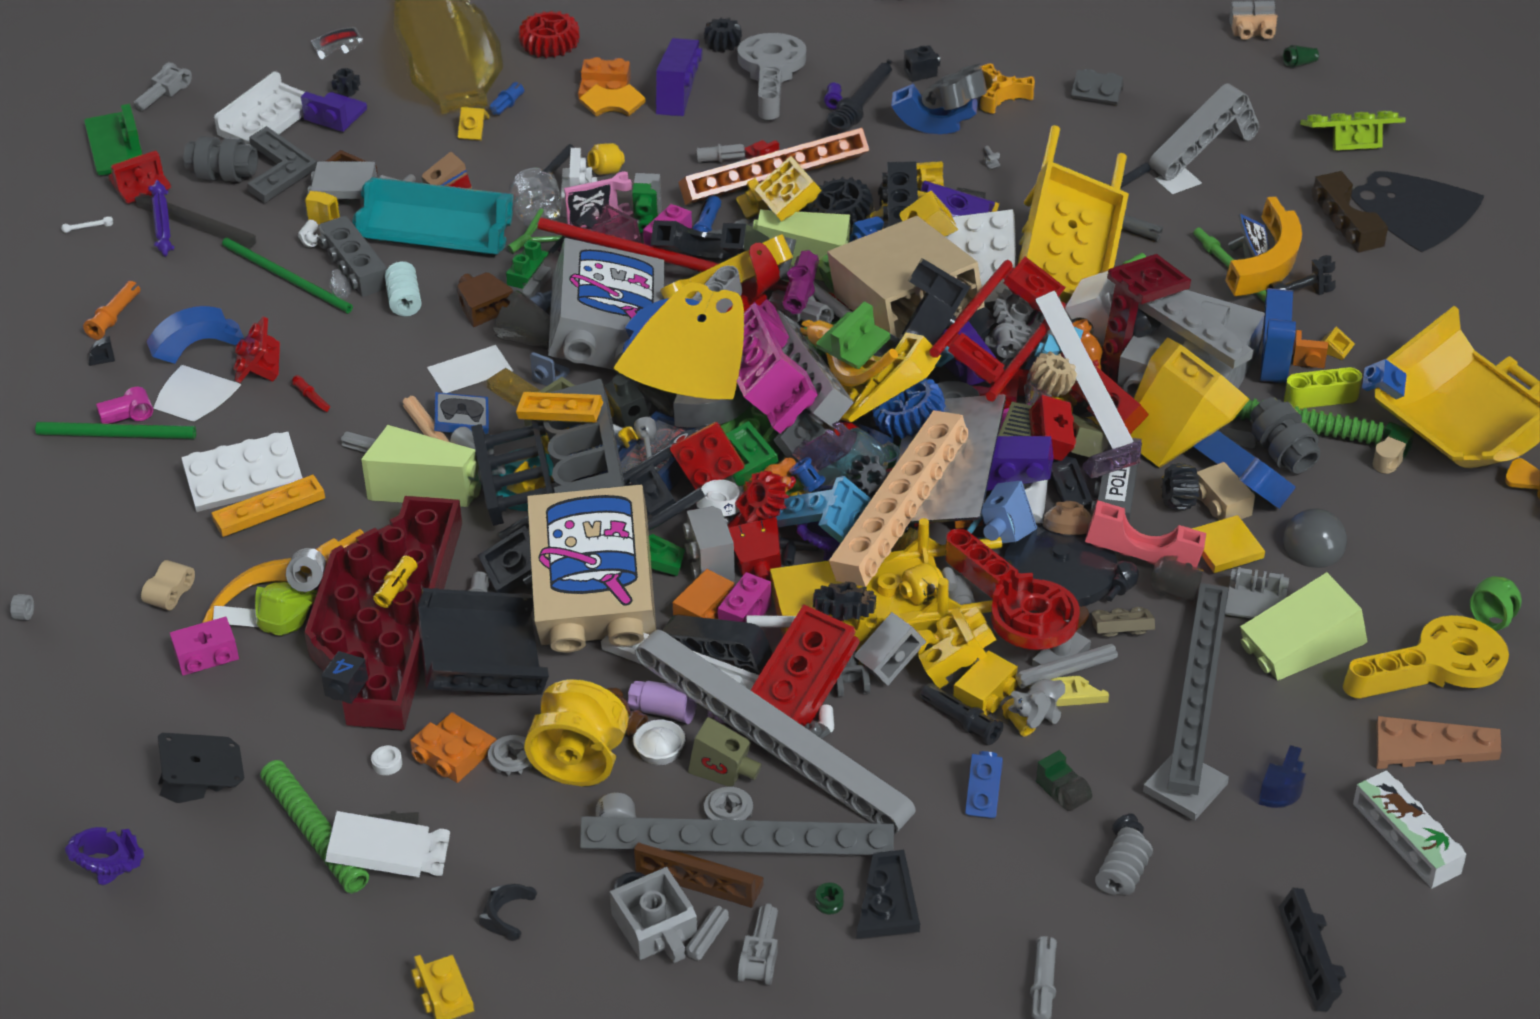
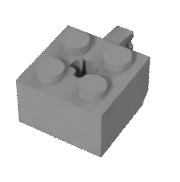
(709, 543)
(654, 915)

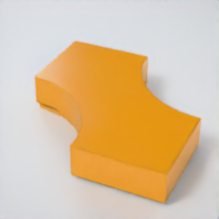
(602, 100)

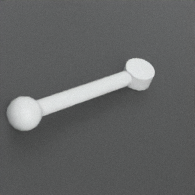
(107, 221)

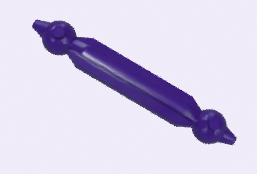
(161, 218)

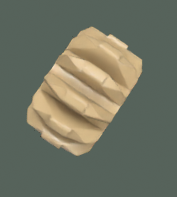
(1053, 374)

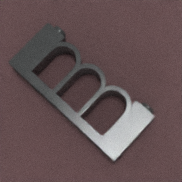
(582, 437)

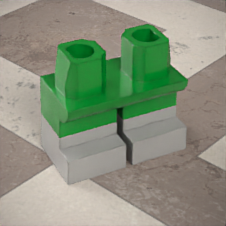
(646, 198)
(528, 270)

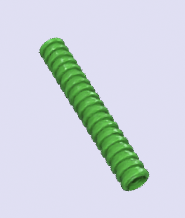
(1330, 424)
(309, 821)

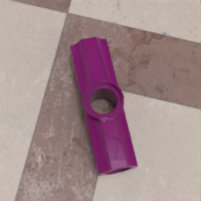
(801, 282)

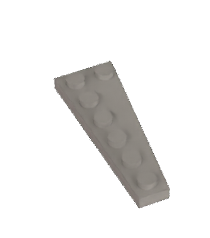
(1200, 327)

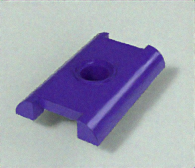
(957, 201)

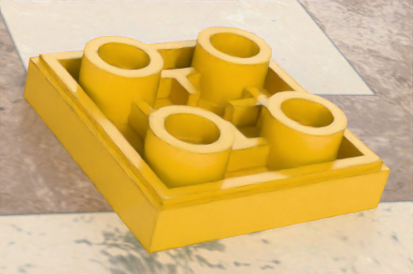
(1229, 544)

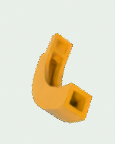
(1256, 273)

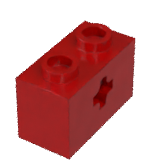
(1053, 419)

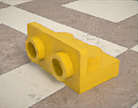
(443, 988)

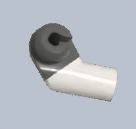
(825, 724)

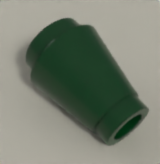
(1299, 55)

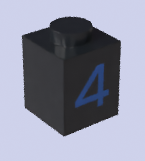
(344, 677)

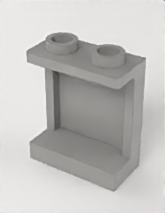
(342, 178)

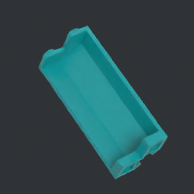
(434, 215)

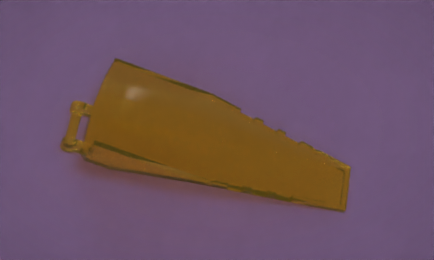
(448, 50)

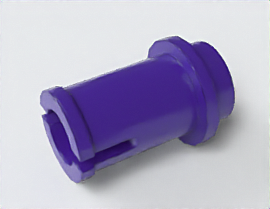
(833, 95)

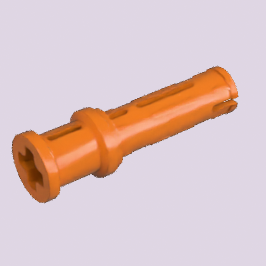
(107, 315)

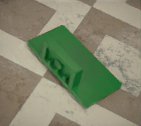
(113, 139)

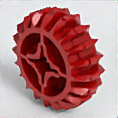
(549, 34)

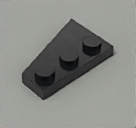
(889, 898)

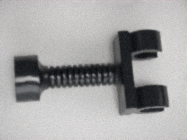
(1319, 282)

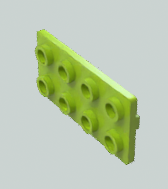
(1355, 132)

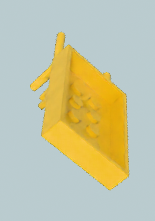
(1073, 221)
(796, 584)

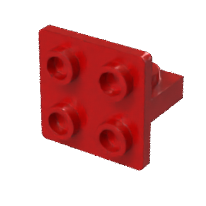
(137, 174)
(257, 353)

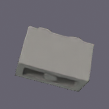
(890, 648)

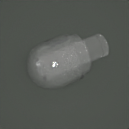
(339, 285)

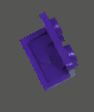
(332, 110)

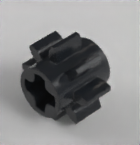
(345, 82)

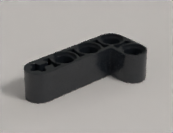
(723, 639)

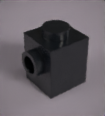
(921, 63)

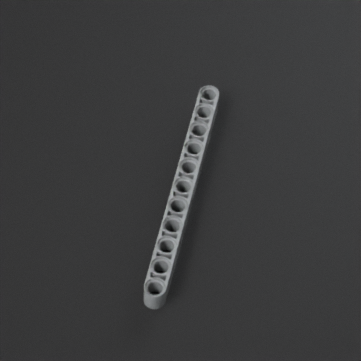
(774, 731)

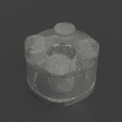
(533, 191)

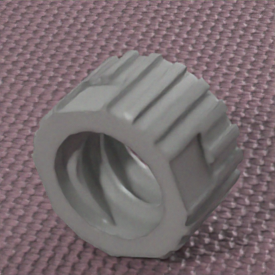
(22, 607)

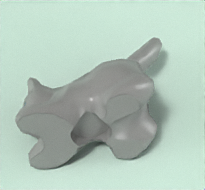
(1039, 702)

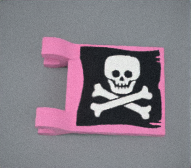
(582, 197)

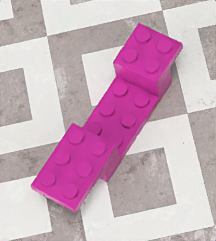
(767, 374)

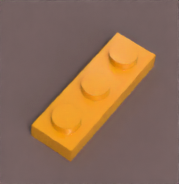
(559, 407)

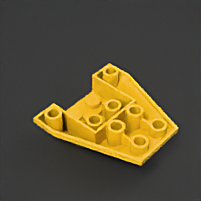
(1183, 403)

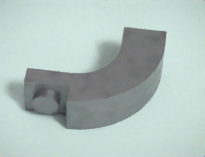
(701, 411)

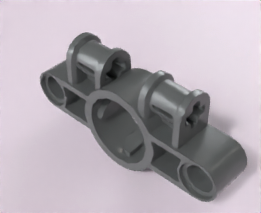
(956, 88)

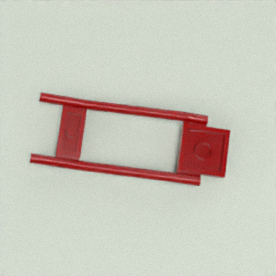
(1024, 280)

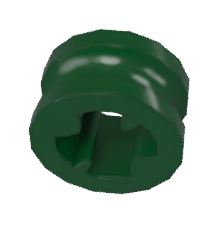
(822, 903)

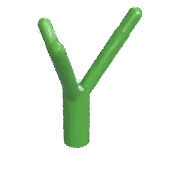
(519, 242)

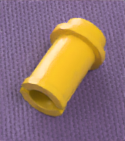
(1019, 721)

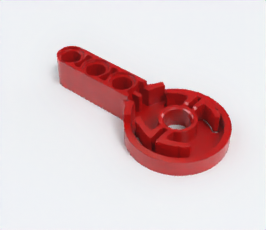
(1015, 595)

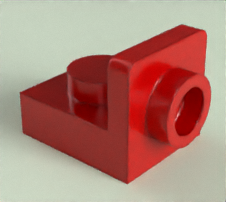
(761, 148)

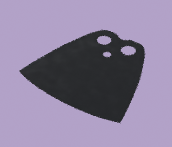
(1422, 210)

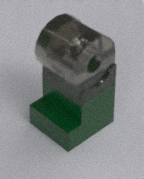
(1062, 782)

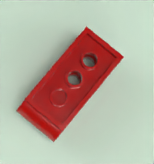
(806, 664)

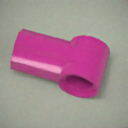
(133, 405)

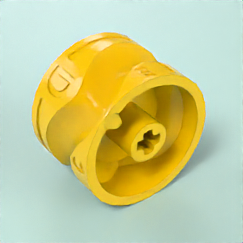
(576, 732)

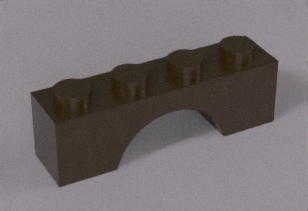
(1362, 229)

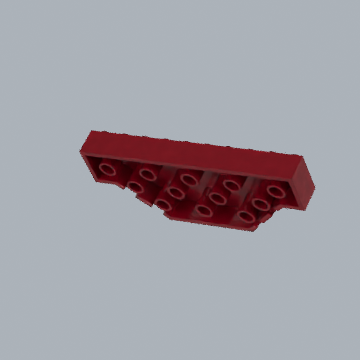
(389, 637)

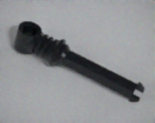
(850, 110)

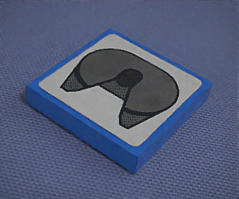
(458, 411)

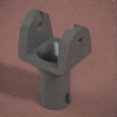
(853, 673)

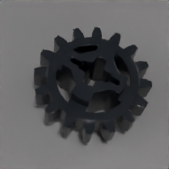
(844, 601)

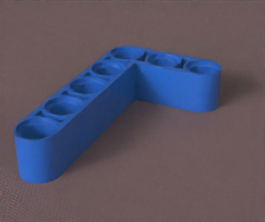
(1277, 336)
(1247, 467)

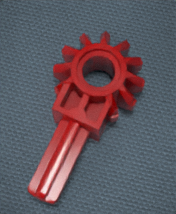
(762, 499)

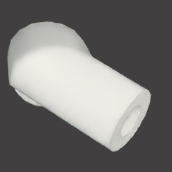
(306, 234)

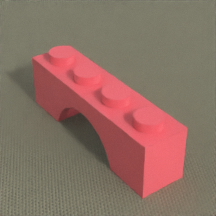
(1112, 531)

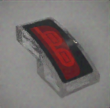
(345, 38)

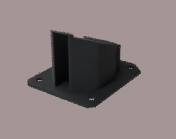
(197, 763)

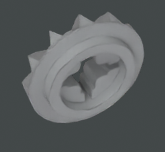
(499, 757)
(738, 799)

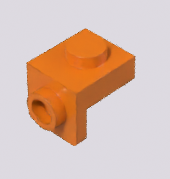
(1309, 352)

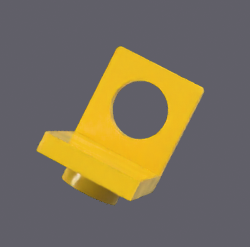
(472, 123)

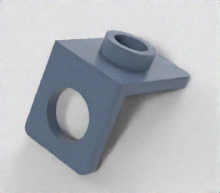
(544, 369)

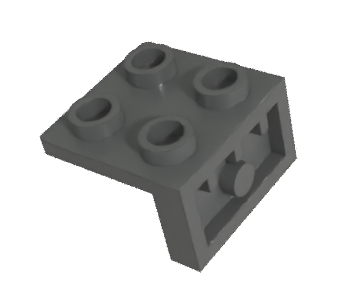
(803, 429)

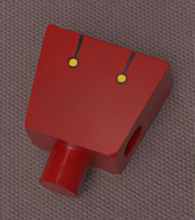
(757, 547)

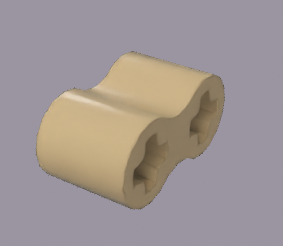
(168, 585)

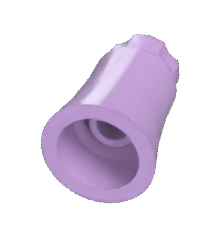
(661, 700)

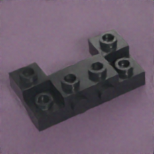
(936, 307)

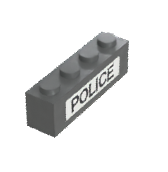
(1117, 487)

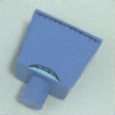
(1008, 513)

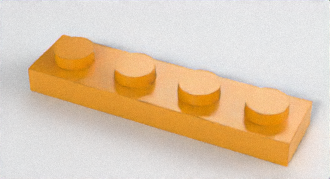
(268, 505)

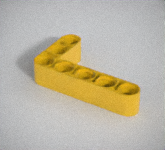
(776, 245)

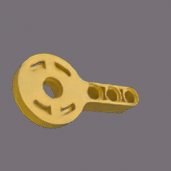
(1433, 660)

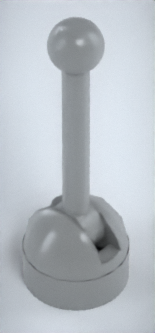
(646, 434)

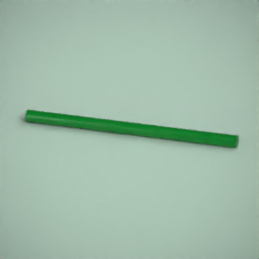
(287, 275)

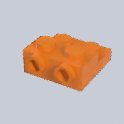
(605, 73)
(451, 747)

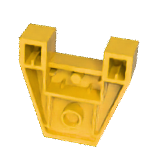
(908, 369)

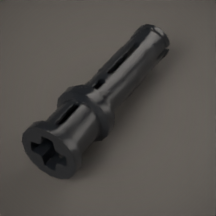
(971, 718)

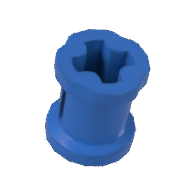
(807, 475)

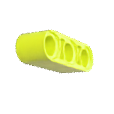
(1323, 387)

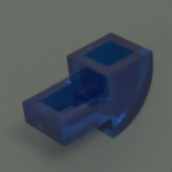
(1283, 783)

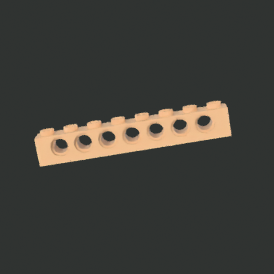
(899, 498)

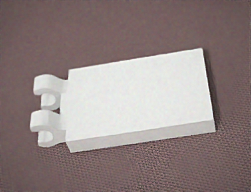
(386, 845)

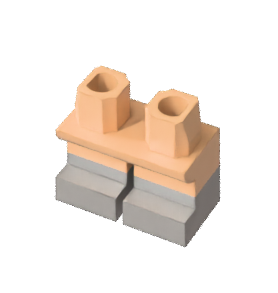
(1250, 24)

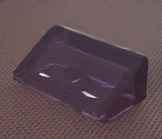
(1113, 459)

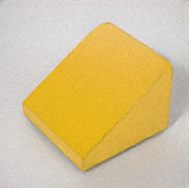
(1338, 343)

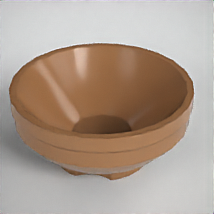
(1067, 518)

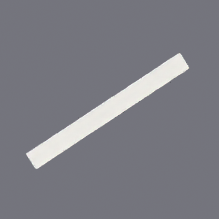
(1086, 373)

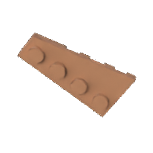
(1422, 741)

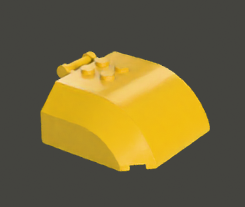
(1462, 398)

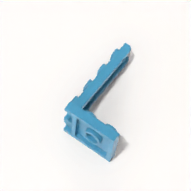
(834, 508)

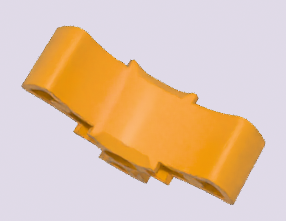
(1004, 88)

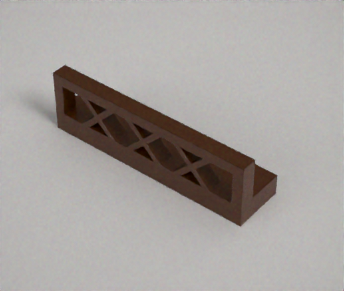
(701, 874)

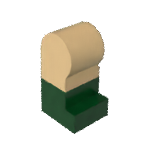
(1393, 449)

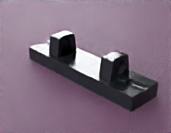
(1304, 931)

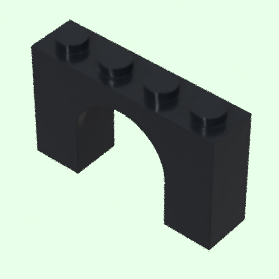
(707, 246)

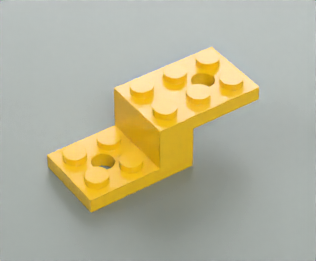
(788, 189)

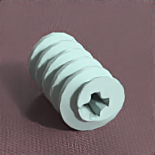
(402, 289)

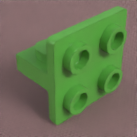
(854, 337)

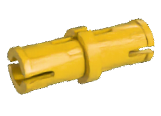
(387, 592)

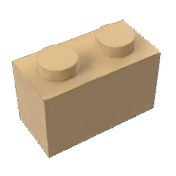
(1224, 492)

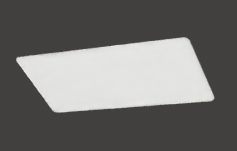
(236, 616)

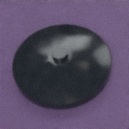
(1065, 561)

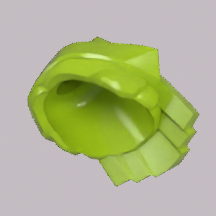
(282, 608)

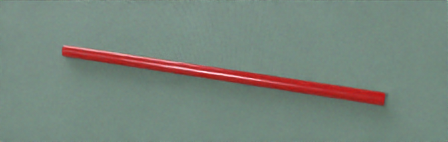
(634, 247)

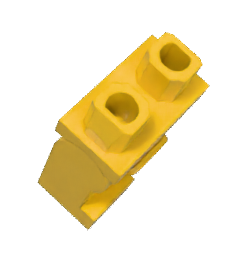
(955, 644)

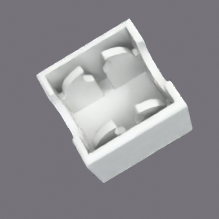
(1093, 302)

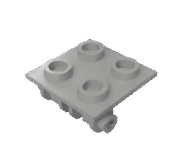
(1252, 594)

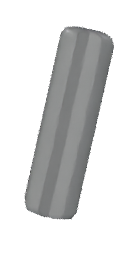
(707, 933)

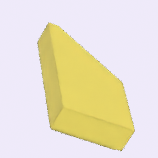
(1080, 692)

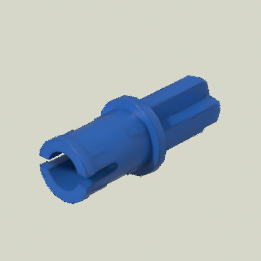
(506, 98)

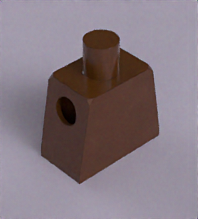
(482, 297)

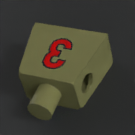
(721, 755)

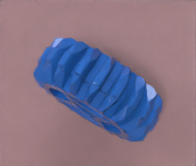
(909, 409)

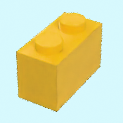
(987, 683)

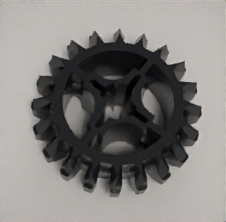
(844, 197)

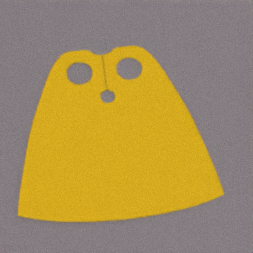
(689, 355)

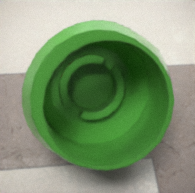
(1495, 598)

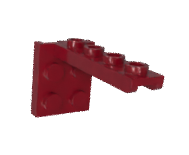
(1135, 284)

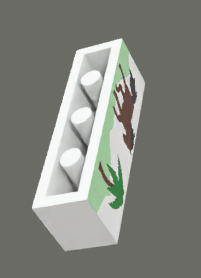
(1409, 829)

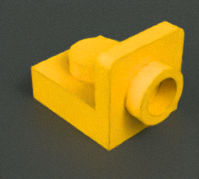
(750, 201)

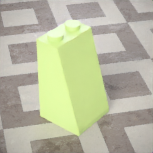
(811, 231)
(419, 466)
(1305, 629)

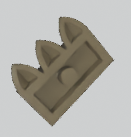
(1122, 620)

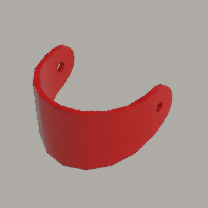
(765, 271)

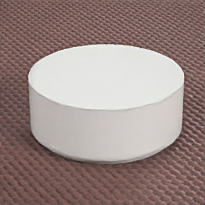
(386, 760)

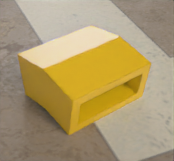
(321, 207)

